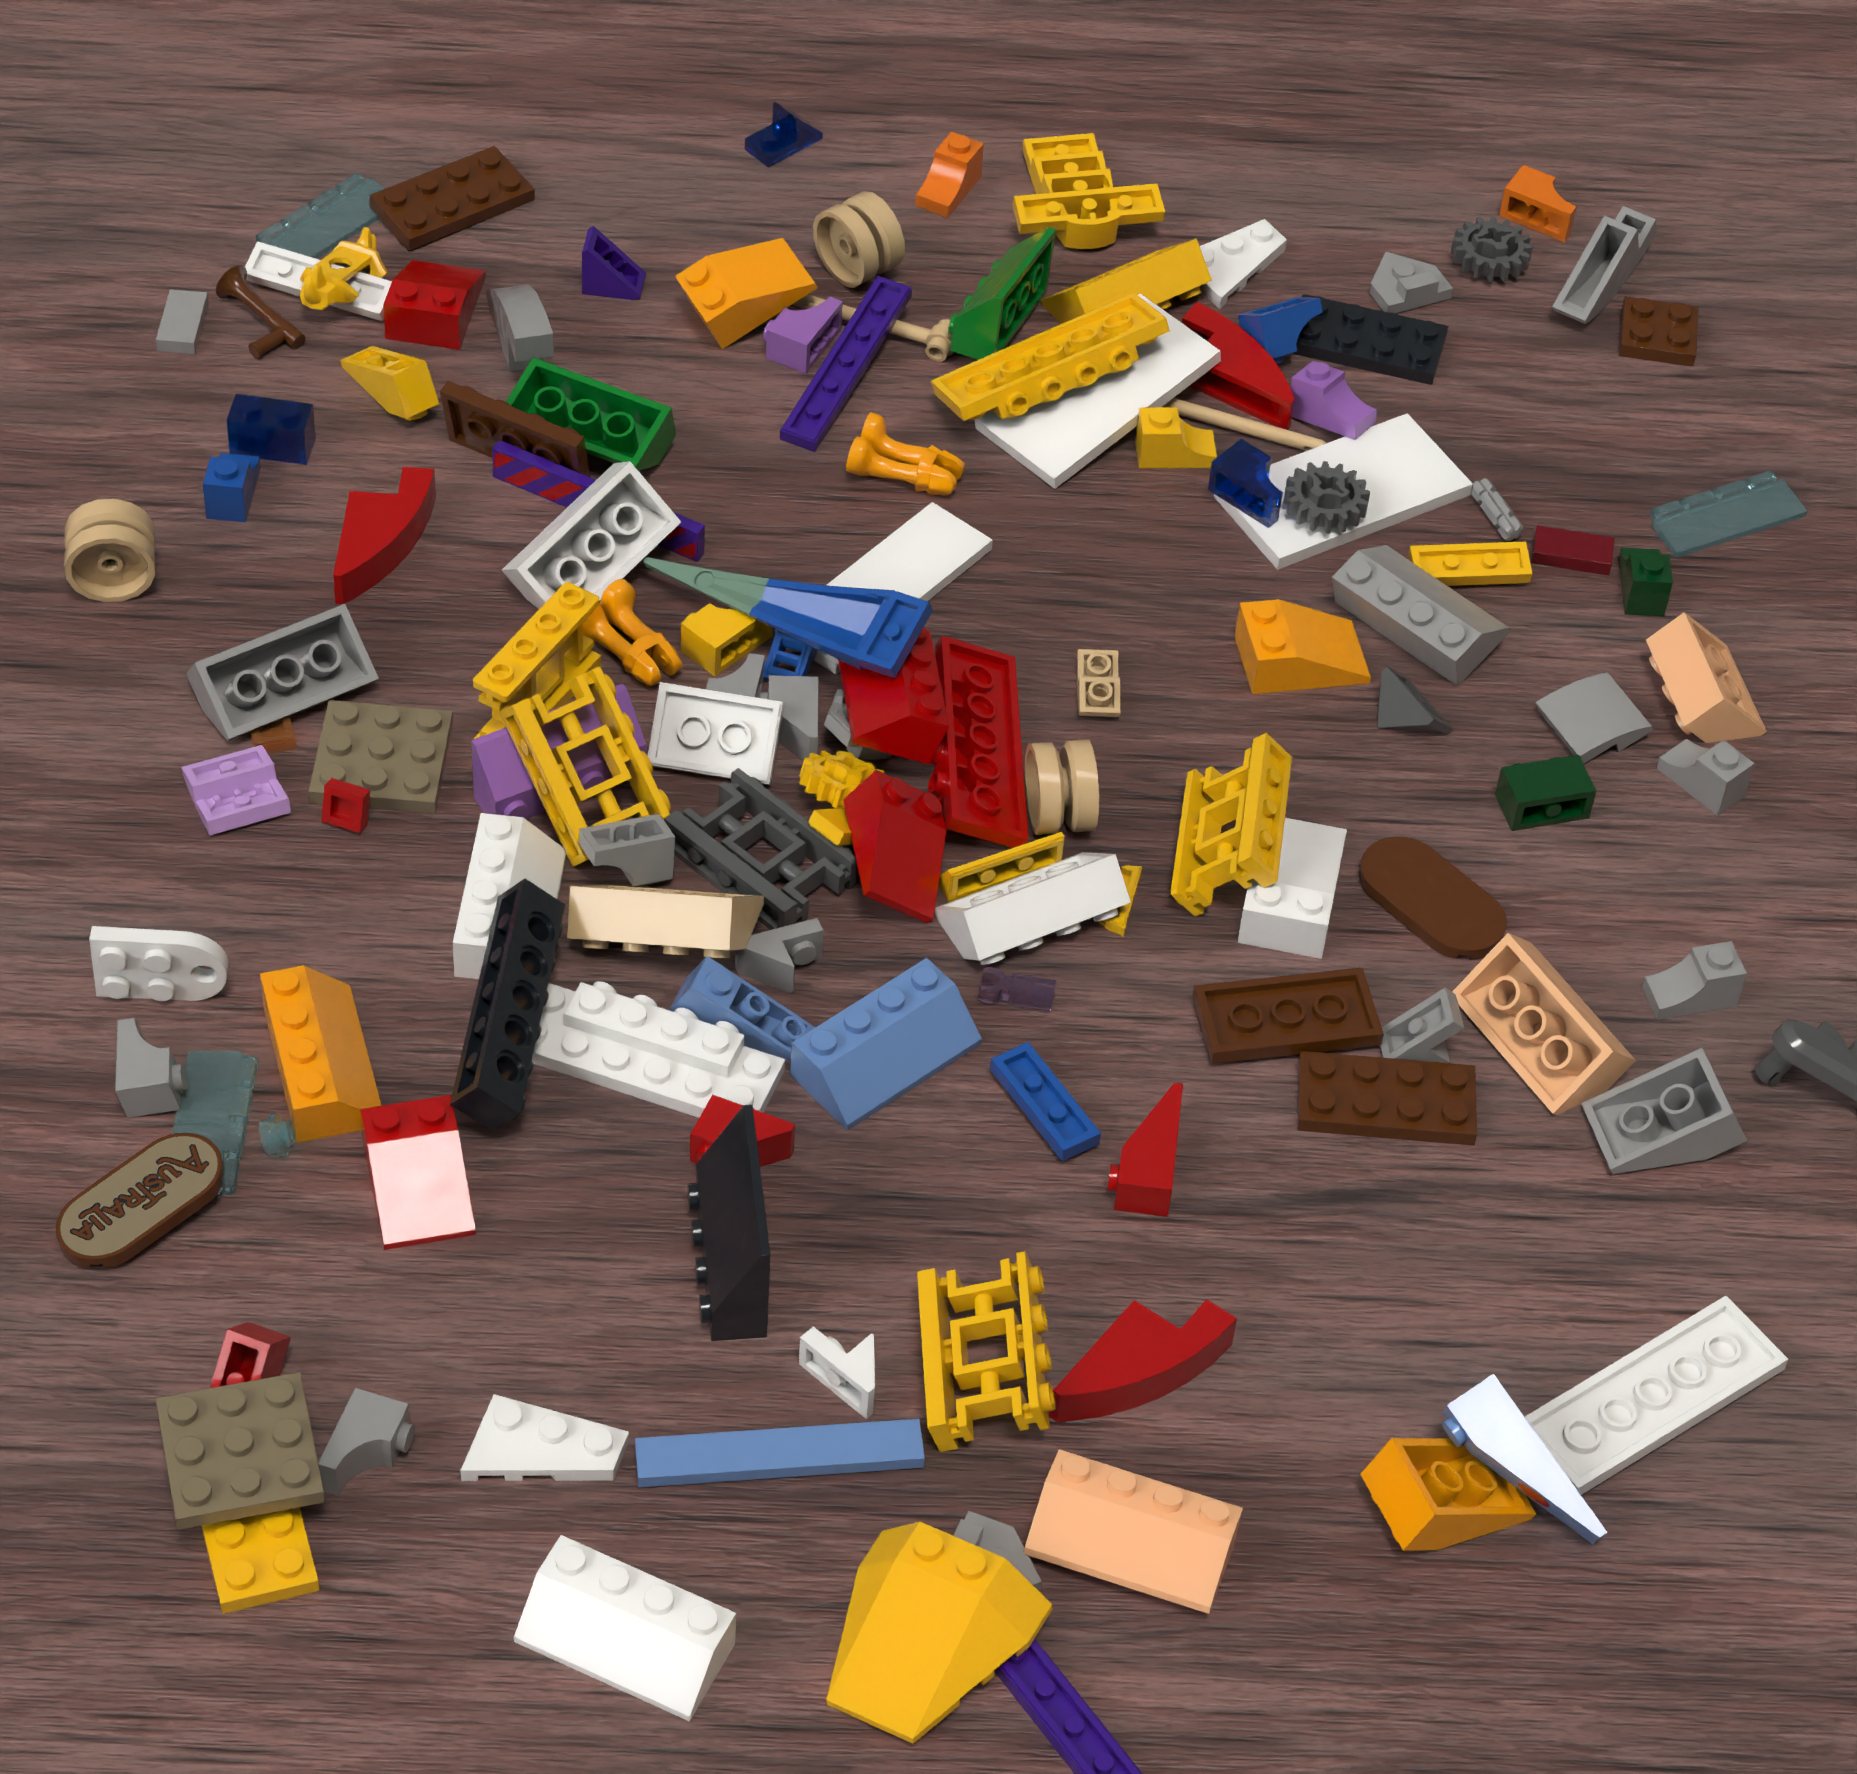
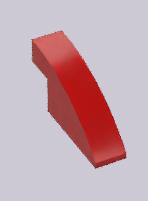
(1247, 372)
(381, 532)
(1142, 1361)

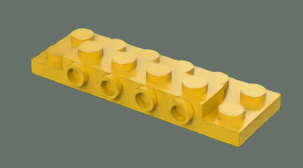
(1052, 361)

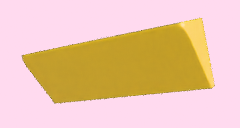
(1001, 867)

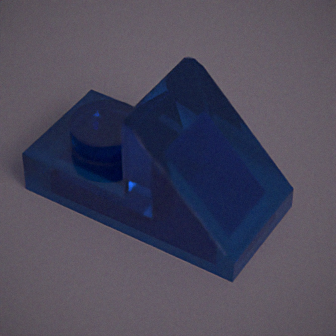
(782, 138)

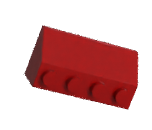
(898, 713)

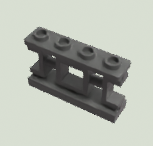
(738, 872)

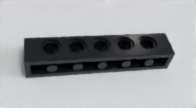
(508, 1005)

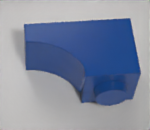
(1279, 324)
(230, 486)

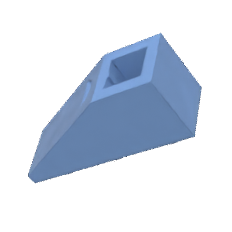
(721, 995)

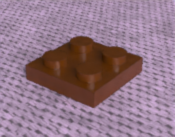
(1658, 331)

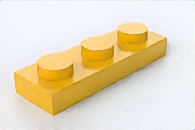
(1474, 562)

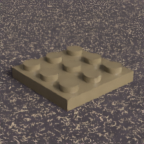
(386, 750)
(239, 1450)

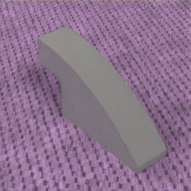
(1605, 264)
(521, 325)

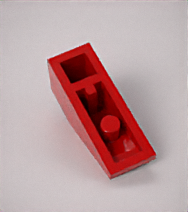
(1148, 1160)

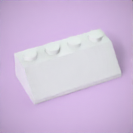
(594, 537)
(502, 856)
(1034, 906)
(626, 1628)

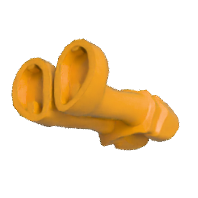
(884, 457)
(637, 658)

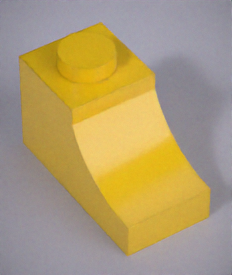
(1169, 442)
(720, 637)

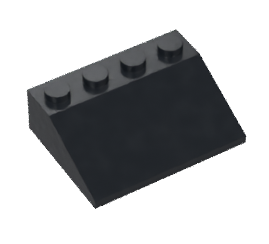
(732, 1233)

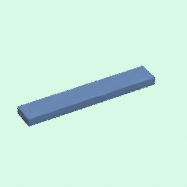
(779, 1453)

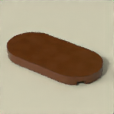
(1432, 897)

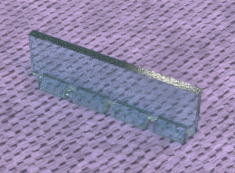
(326, 219)
(1725, 513)
(219, 1105)

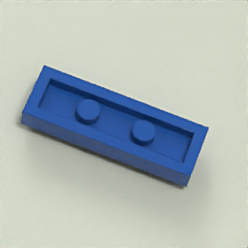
(1045, 1101)

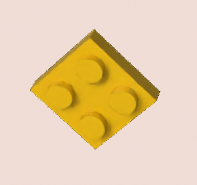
(260, 1559)

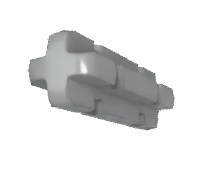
(1497, 509)

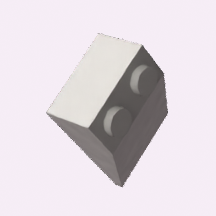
(1665, 1117)

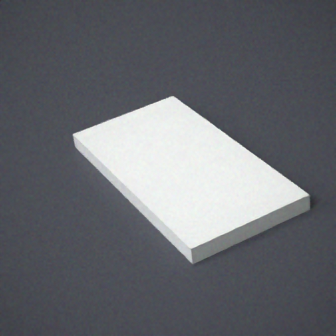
(1073, 430)
(1401, 471)

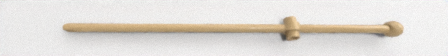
(939, 342)

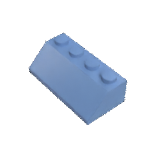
(884, 1044)

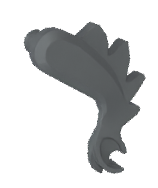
(1815, 1051)

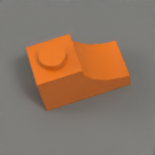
(952, 174)
(1535, 204)

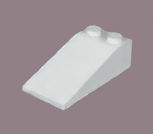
(1298, 907)

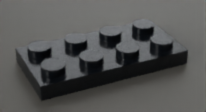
(1373, 341)

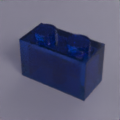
(271, 429)

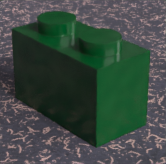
(1545, 792)

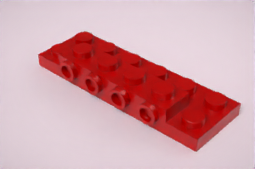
(980, 757)

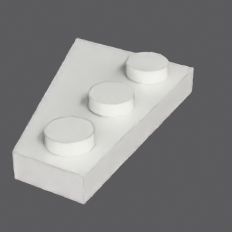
(1239, 256)
(537, 1441)

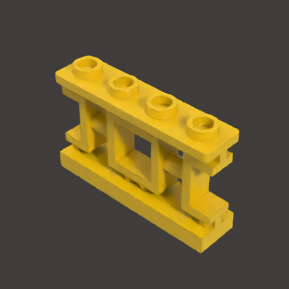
(541, 657)
(555, 774)
(1252, 849)
(949, 1356)

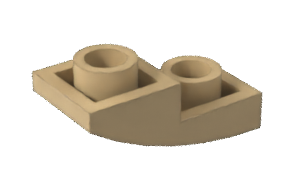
(1098, 683)

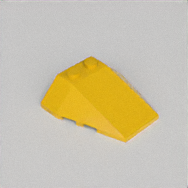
(928, 1628)

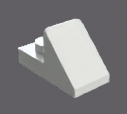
(845, 1374)

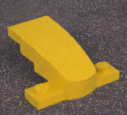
(1079, 195)

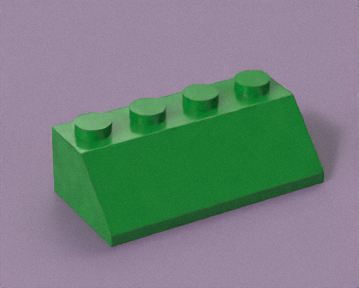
(1004, 298)
(613, 421)

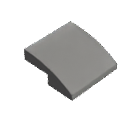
(1593, 716)

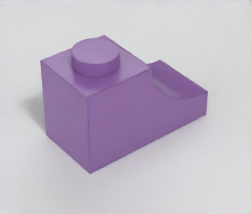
(803, 335)
(1328, 402)

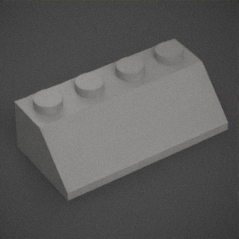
(1417, 612)
(282, 673)

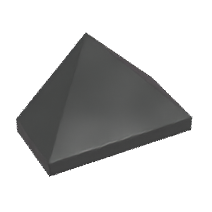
(1406, 708)

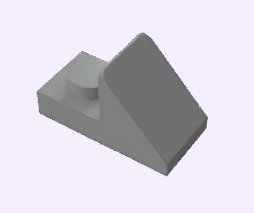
(773, 953)
(1423, 1029)

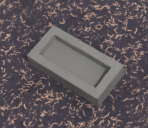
(182, 321)

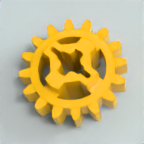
(834, 775)

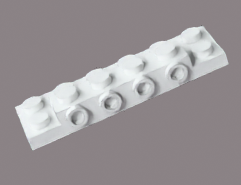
(651, 1050)

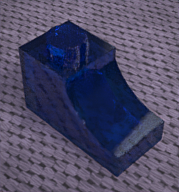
(1243, 481)

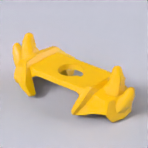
(328, 285)

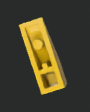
(394, 380)

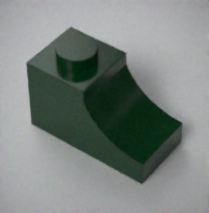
(1645, 581)

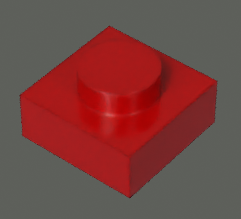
(345, 805)

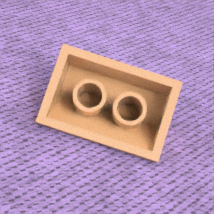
(1703, 682)

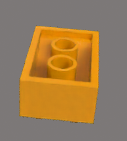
(744, 287)
(1297, 648)
(1440, 1494)

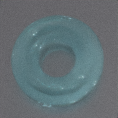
(276, 1135)

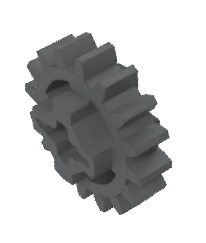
(1491, 249)
(1326, 497)

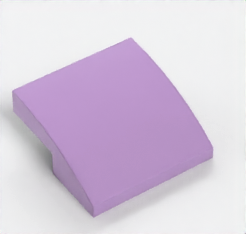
(236, 790)

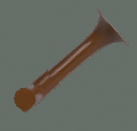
(234, 284)

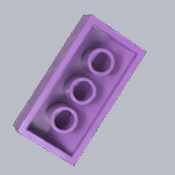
(502, 780)

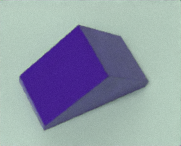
(608, 269)

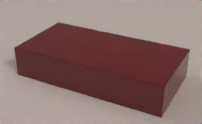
(1573, 550)

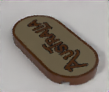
(140, 1200)

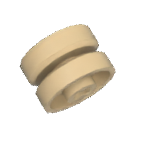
(858, 239)
(109, 550)
(1061, 786)

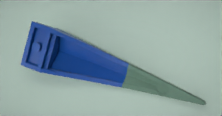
(852, 624)

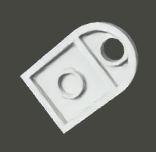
(156, 964)

